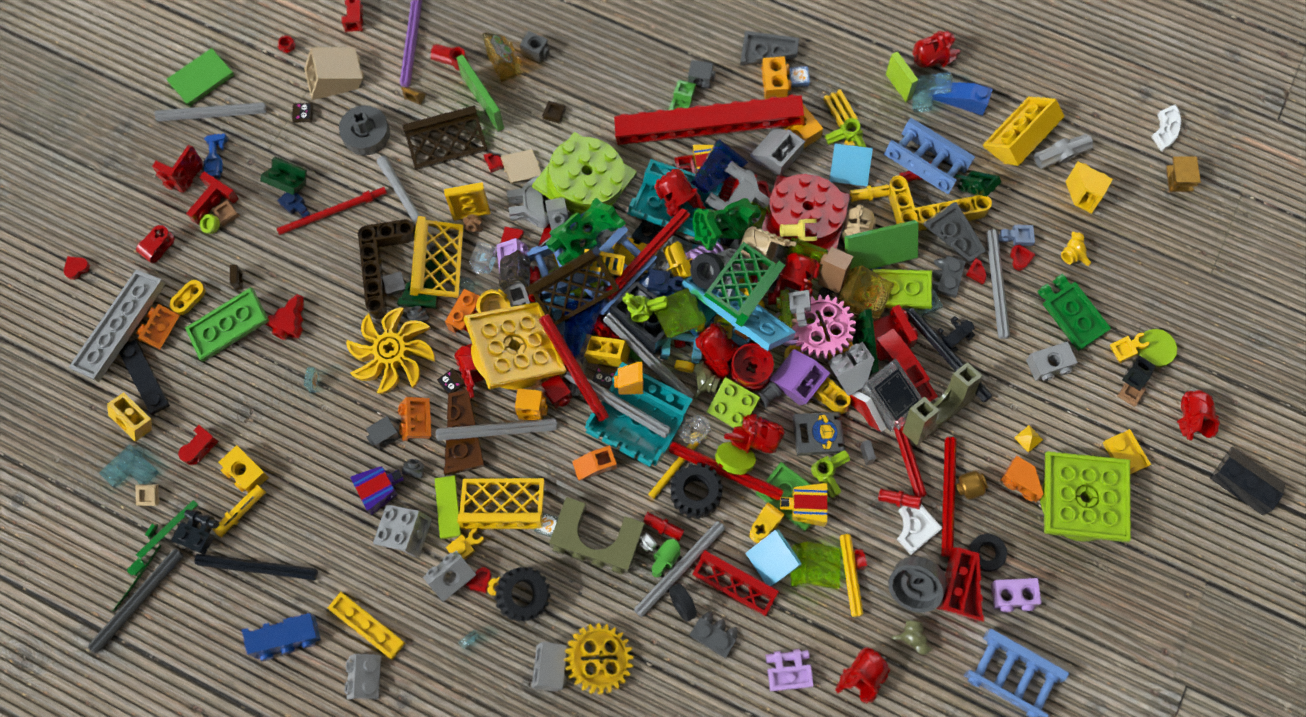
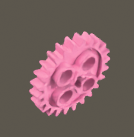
(840, 320)

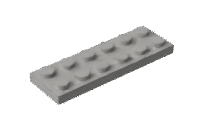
(117, 325)

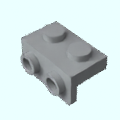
(363, 676)

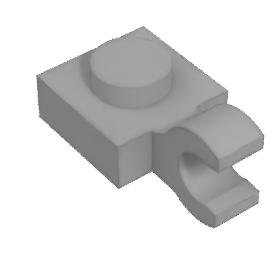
(800, 304)

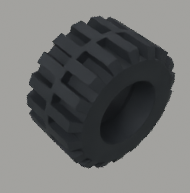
(702, 475)
(504, 594)

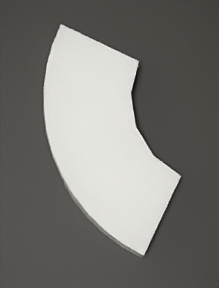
(1169, 127)

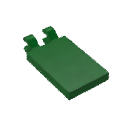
(1073, 312)

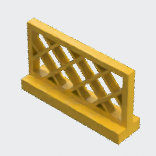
(419, 258)
(496, 519)

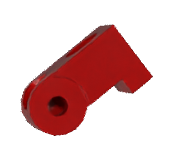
(354, 17)
(198, 447)

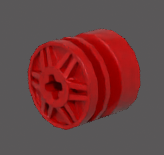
(757, 358)

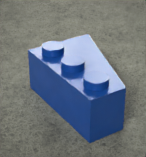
(281, 637)

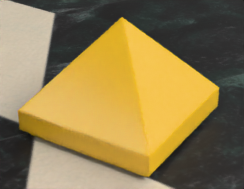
(1028, 438)

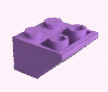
(799, 377)

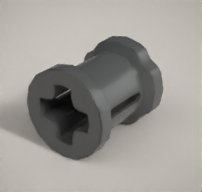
(769, 394)

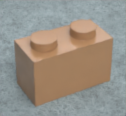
(834, 269)

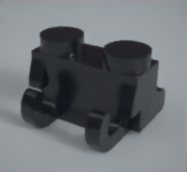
(956, 335)

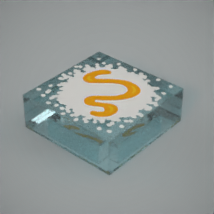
(311, 379)
(549, 523)

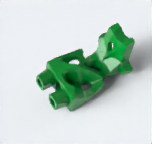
(734, 216)
(571, 232)

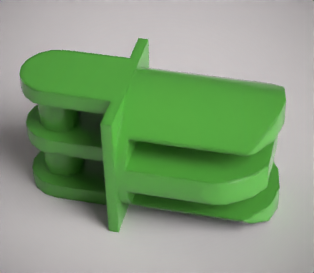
(665, 557)

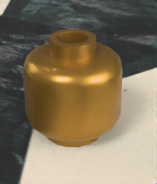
(972, 485)

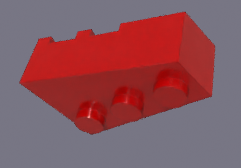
(963, 585)

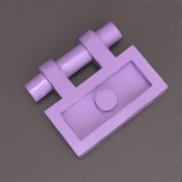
(789, 677)

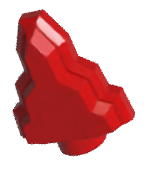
(288, 319)

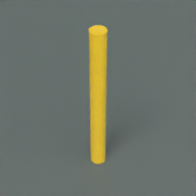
(669, 473)

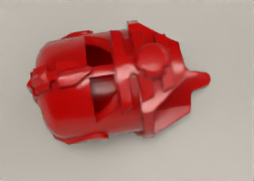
(935, 50)
(677, 190)
(796, 274)
(716, 349)
(467, 368)
(1196, 407)
(756, 434)
(865, 675)

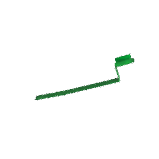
(149, 534)
(138, 565)

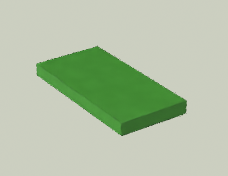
(480, 93)
(883, 245)
(226, 324)

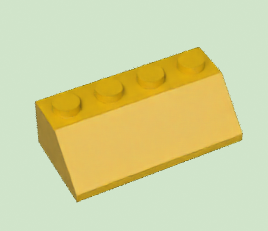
(1024, 130)

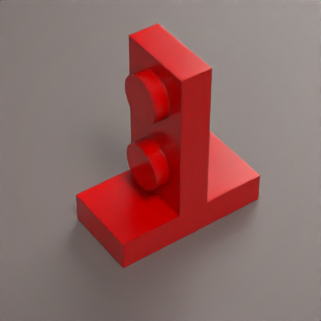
(210, 197)

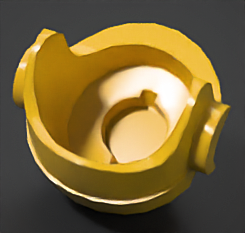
(492, 300)

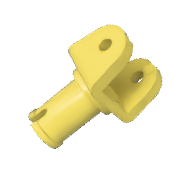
(797, 230)

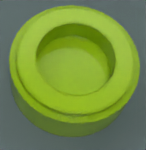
(209, 224)

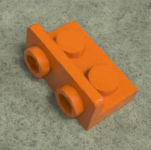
(464, 306)
(158, 326)
(415, 418)

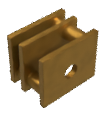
(1183, 174)

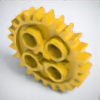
(600, 678)

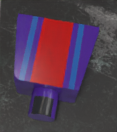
(376, 487)

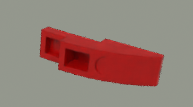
(896, 348)

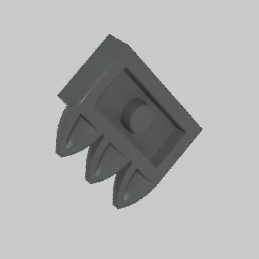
(949, 276)
(713, 635)

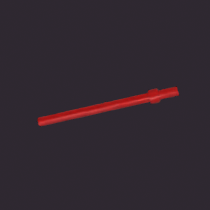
(366, 197)

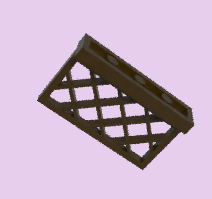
(440, 122)
(565, 271)

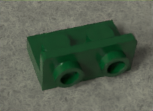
(285, 176)

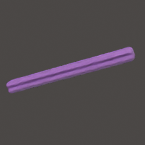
(410, 43)

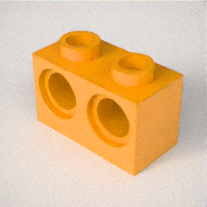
(773, 78)
(530, 405)

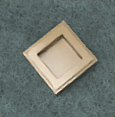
(147, 494)

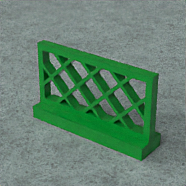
(755, 294)

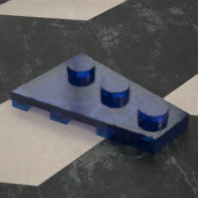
(713, 168)
(580, 327)

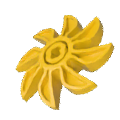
(387, 341)

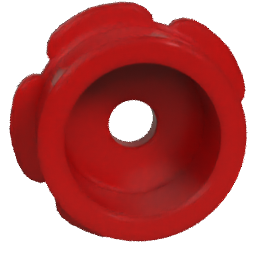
(286, 40)

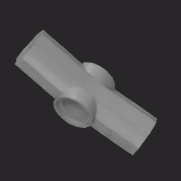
(1063, 151)

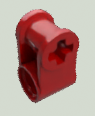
(155, 245)

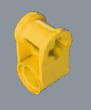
(829, 393)
(767, 521)

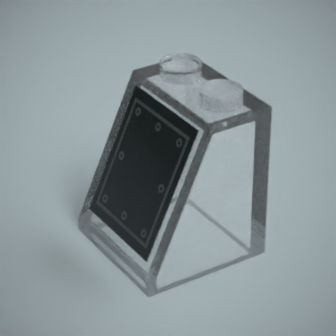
(892, 394)

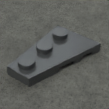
(764, 45)
(955, 231)

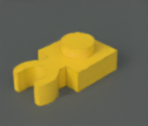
(1126, 348)
(464, 546)

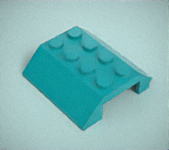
(652, 208)
(632, 437)

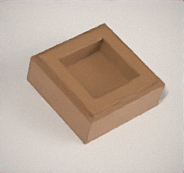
(225, 212)
(1130, 394)

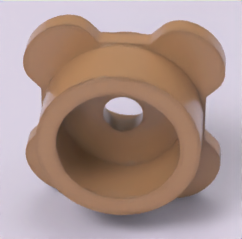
(472, 223)

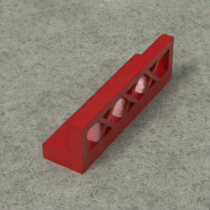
(738, 575)

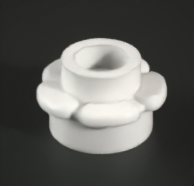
(647, 542)

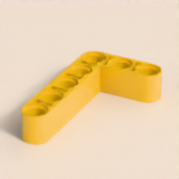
(911, 213)

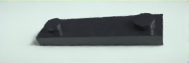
(143, 377)

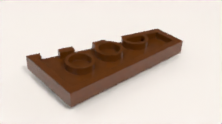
(466, 452)

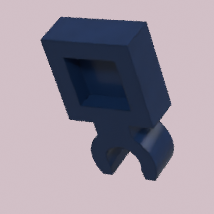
(660, 281)

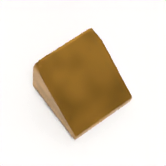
(413, 95)

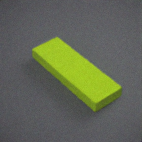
(447, 507)

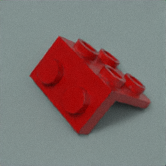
(183, 171)
(899, 322)

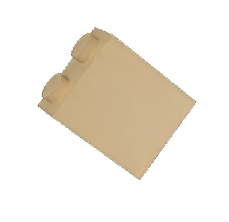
(332, 71)

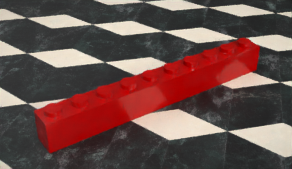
(709, 119)

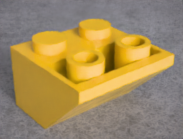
(1087, 186)

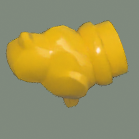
(1075, 250)

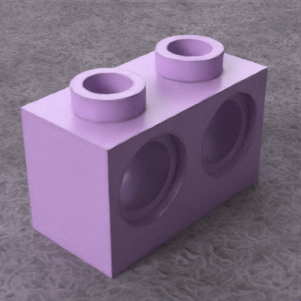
(1014, 588)

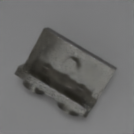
(514, 269)

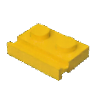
(1126, 447)

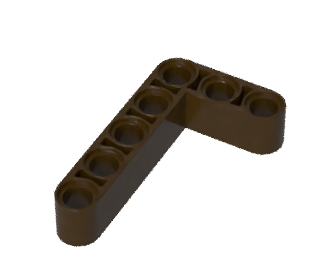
(374, 262)

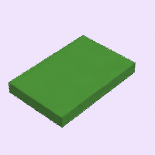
(200, 77)
(785, 479)

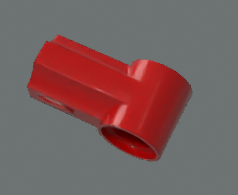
(447, 55)

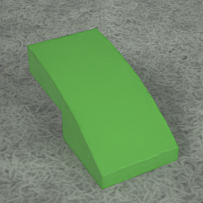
(682, 95)

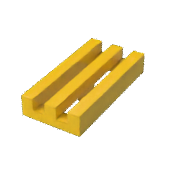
(834, 96)

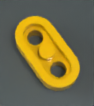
(186, 296)

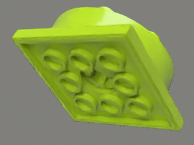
(567, 171)
(1105, 486)

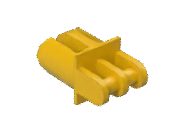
(677, 260)

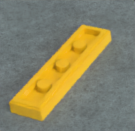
(366, 625)

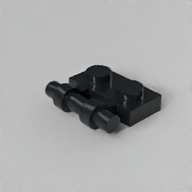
(192, 537)

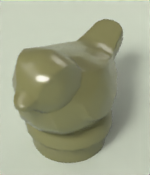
(705, 380)
(914, 637)

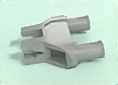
(746, 189)
(533, 205)

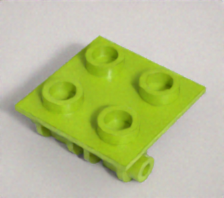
(733, 403)

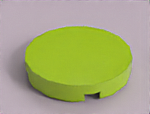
(1161, 347)
(734, 459)

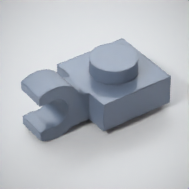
(1020, 235)

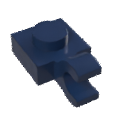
(293, 204)

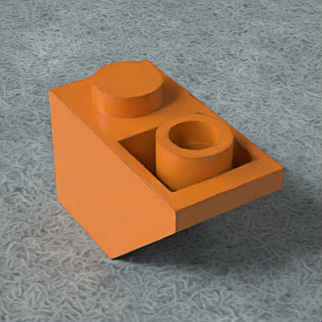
(594, 463)
(1023, 478)

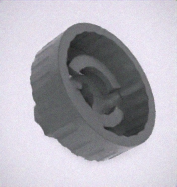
(366, 121)
(924, 577)

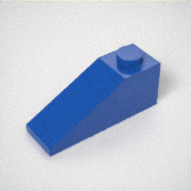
(966, 96)

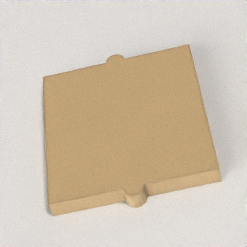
(520, 166)

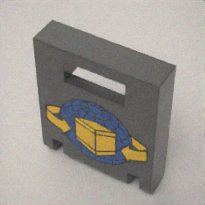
(823, 433)

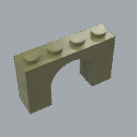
(928, 417)
(617, 556)

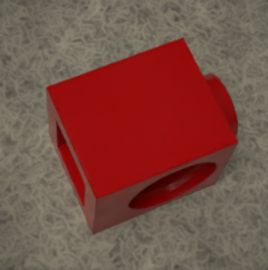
(556, 391)

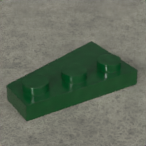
(423, 300)
(865, 333)

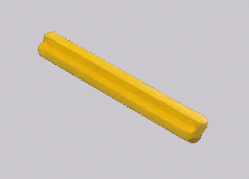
(851, 575)

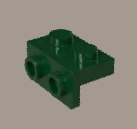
(977, 183)

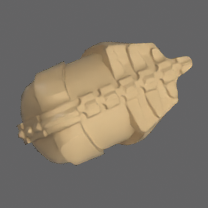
(857, 221)
(764, 243)

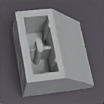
(778, 150)
(852, 367)

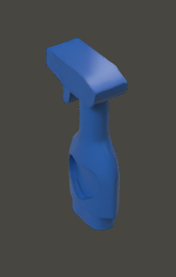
(213, 161)

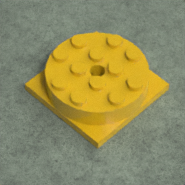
(514, 328)

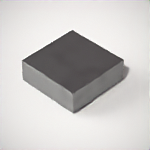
(394, 283)
(868, 452)

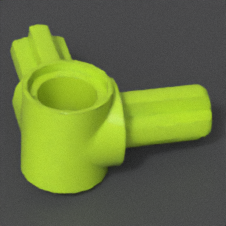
(843, 133)
(642, 307)
(831, 465)

